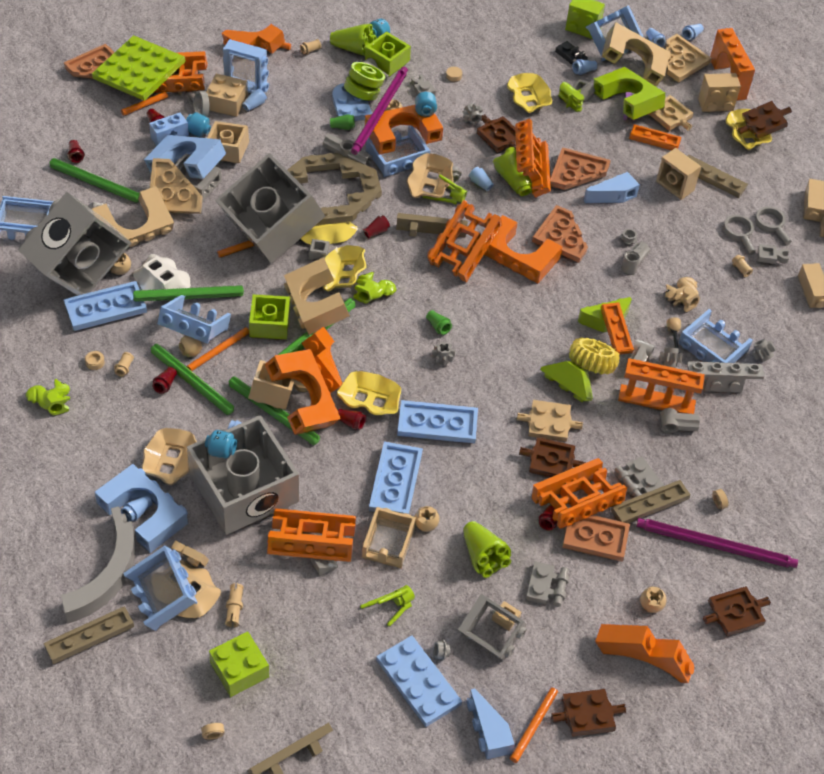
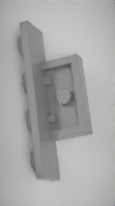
(726, 376)

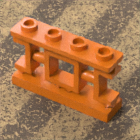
(188, 74)
(532, 158)
(475, 249)
(575, 480)
(294, 543)

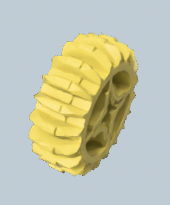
(594, 355)

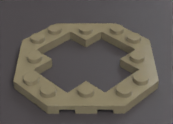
(349, 169)

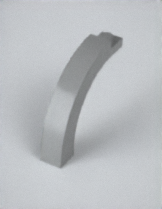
(110, 581)

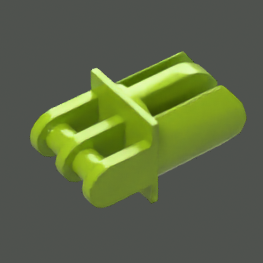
(571, 96)

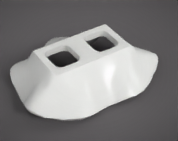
(151, 280)

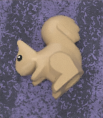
(685, 294)

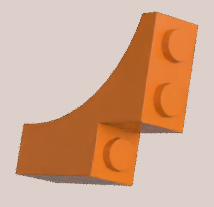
(640, 643)

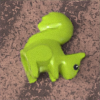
(372, 290)
(52, 399)

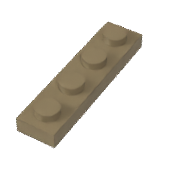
(720, 179)
(651, 502)
(88, 635)

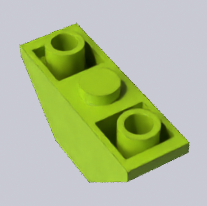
(593, 317)
(570, 378)

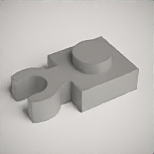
(421, 86)
(770, 254)

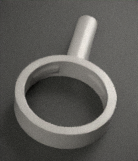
(196, 98)
(778, 229)
(740, 237)

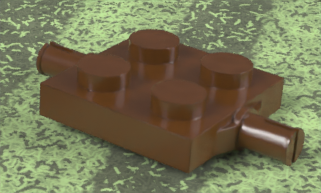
(764, 120)
(497, 133)
(550, 457)
(736, 611)
(588, 712)

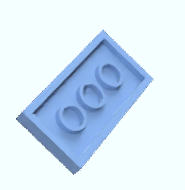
(103, 306)
(437, 421)
(396, 477)
(419, 681)

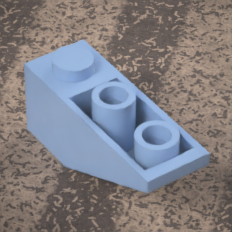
(614, 190)
(493, 730)

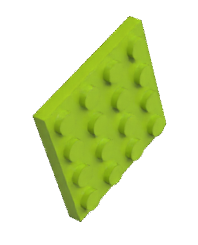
(138, 67)

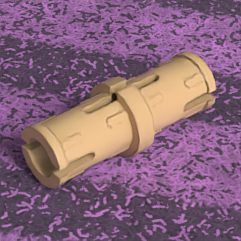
(234, 605)

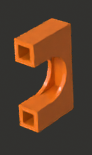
(729, 53)
(383, 137)
(532, 265)
(303, 368)

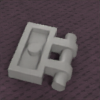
(642, 474)
(540, 584)

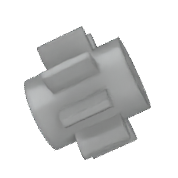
(472, 113)
(763, 350)
(443, 353)
(670, 357)

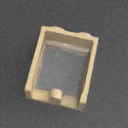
(388, 537)

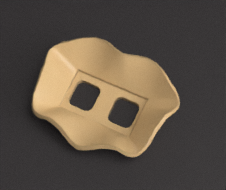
(421, 167)
(156, 452)
(205, 596)

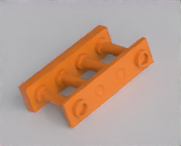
(664, 376)

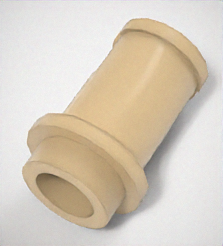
(311, 46)
(739, 262)
(121, 369)

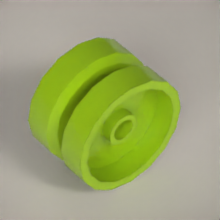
(364, 81)

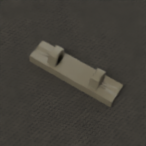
(423, 224)
(310, 740)

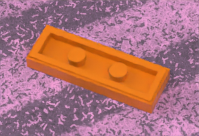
(654, 137)
(617, 328)

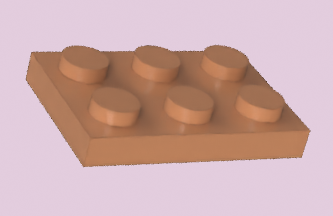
(598, 537)

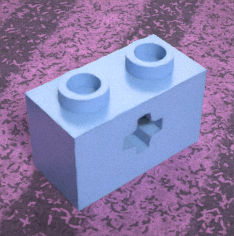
(170, 125)

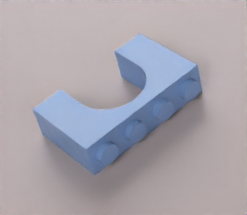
(204, 153)
(135, 484)

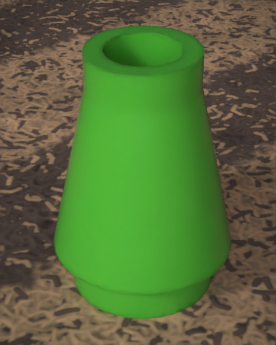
(344, 122)
(440, 323)

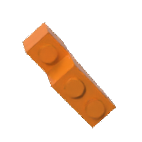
(268, 38)
(320, 345)

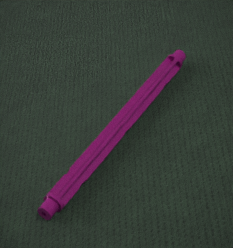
(379, 110)
(717, 543)

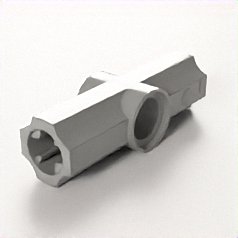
(344, 148)

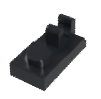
(570, 52)

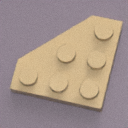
(684, 58)
(175, 188)

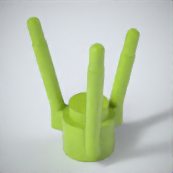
(457, 193)
(400, 596)

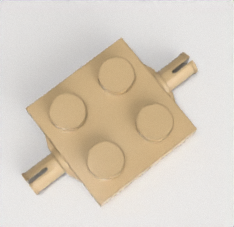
(673, 114)
(549, 420)

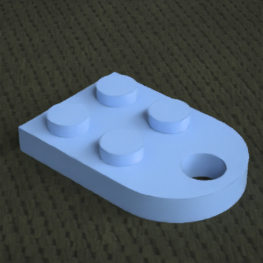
(348, 104)

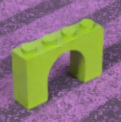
(646, 96)

